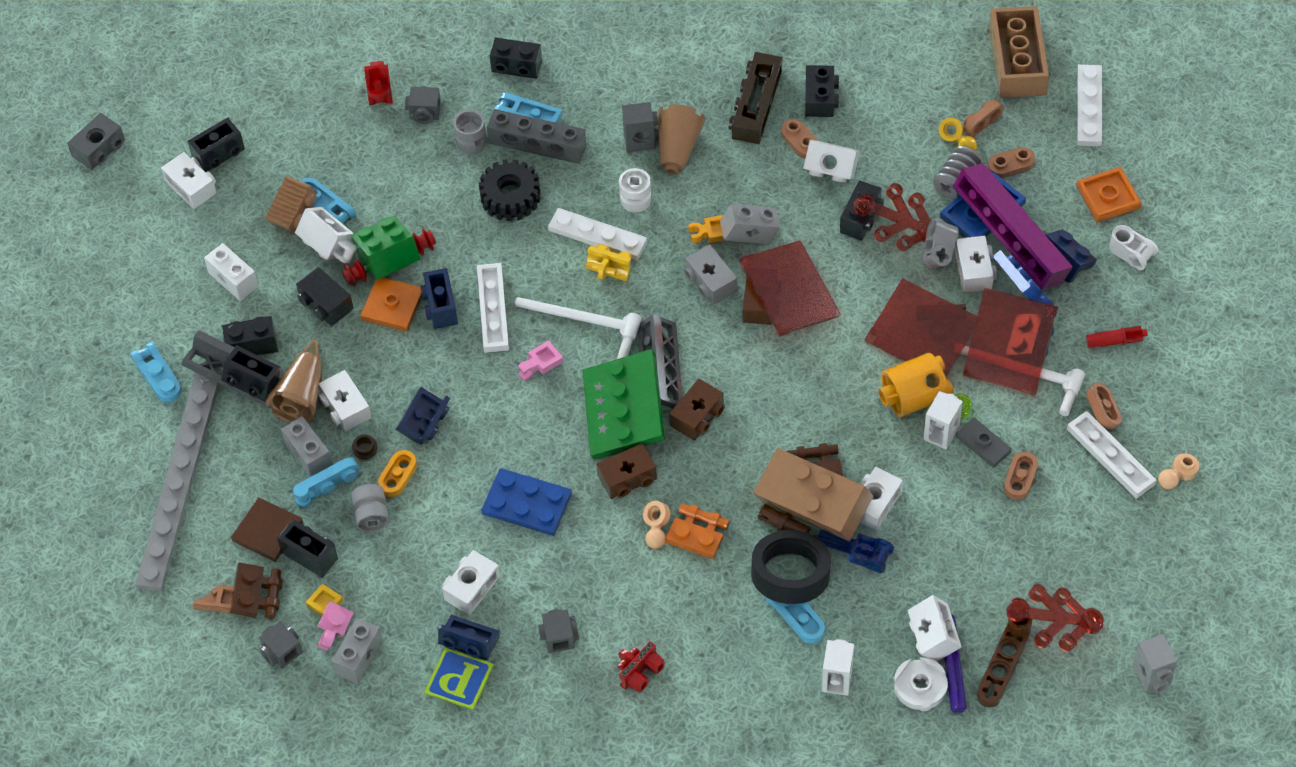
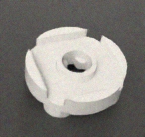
(920, 698)

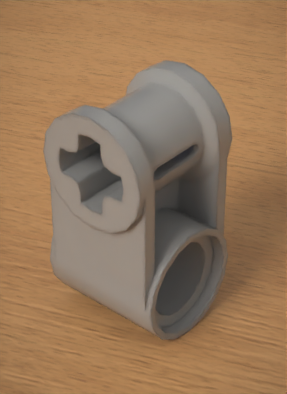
(939, 243)

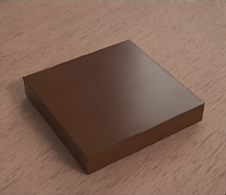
(262, 527)

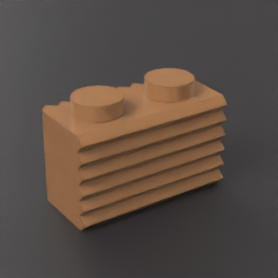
(290, 204)

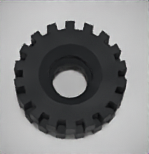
(514, 203)

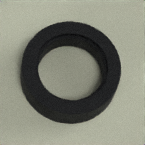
(790, 590)

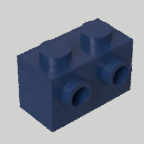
(440, 298)

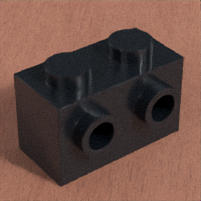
(515, 58)
(820, 91)
(216, 144)
(851, 222)
(324, 296)
(253, 335)
(250, 373)
(307, 548)

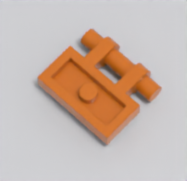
(694, 537)

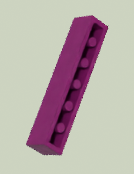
(1012, 226)

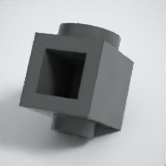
(423, 104)
(558, 630)
(279, 645)

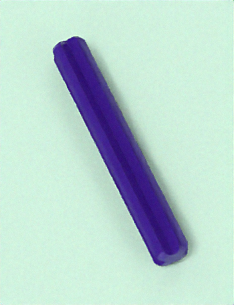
(955, 680)

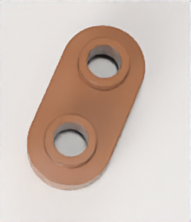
(983, 118)
(797, 137)
(1012, 162)
(1104, 406)
(1020, 477)

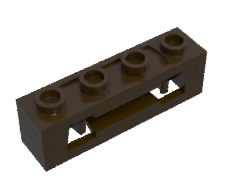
(744, 123)

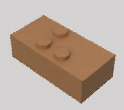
(1018, 52)
(813, 494)

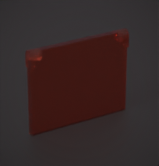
(789, 287)
(920, 324)
(1010, 341)

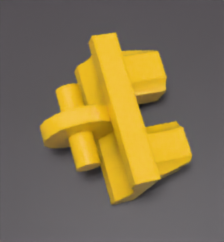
(608, 263)

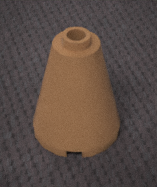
(677, 134)
(297, 389)

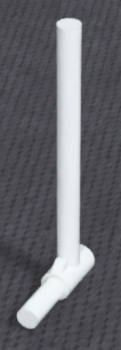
(628, 326)
(1070, 383)

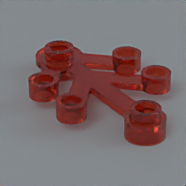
(902, 217)
(1088, 620)

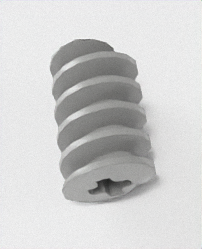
(959, 159)

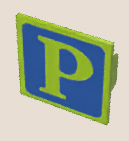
(459, 678)

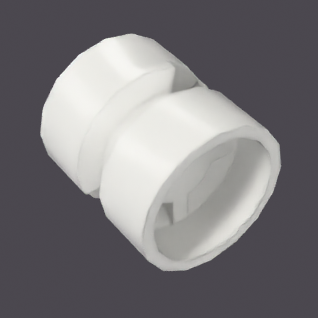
(635, 190)

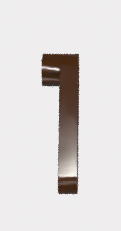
(1007, 662)

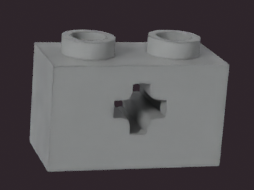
(749, 224)
(710, 274)
(306, 446)
(357, 651)
(1155, 664)

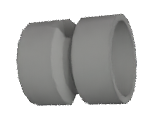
(470, 131)
(370, 508)

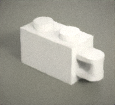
(326, 235)

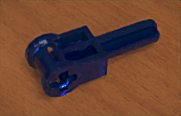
(863, 551)

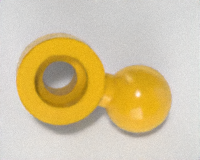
(958, 136)

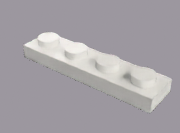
(1089, 105)
(596, 233)
(492, 307)
(1111, 454)

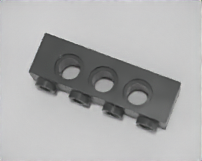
(536, 136)

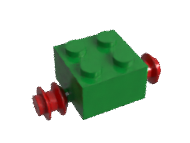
(386, 249)

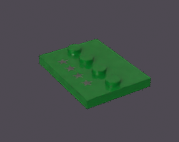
(623, 404)

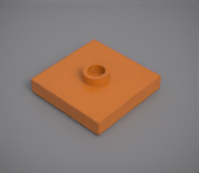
(1108, 194)
(392, 304)

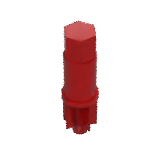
(1115, 337)

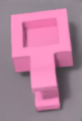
(541, 358)
(333, 622)

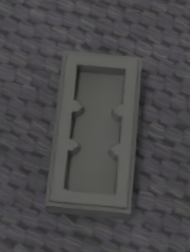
(983, 442)

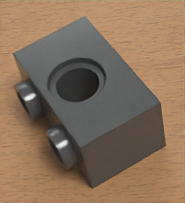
(639, 127)
(96, 141)

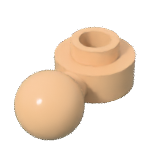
(1170, 478)
(655, 536)

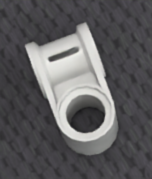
(1133, 247)

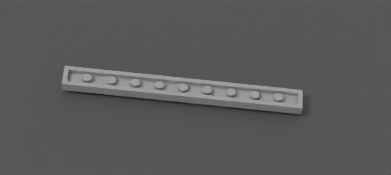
(177, 483)

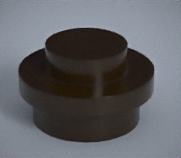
(364, 447)

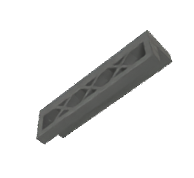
(652, 337)
(214, 353)

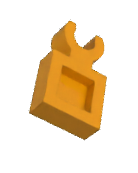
(710, 229)

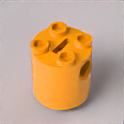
(906, 387)

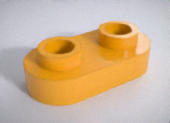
(395, 474)

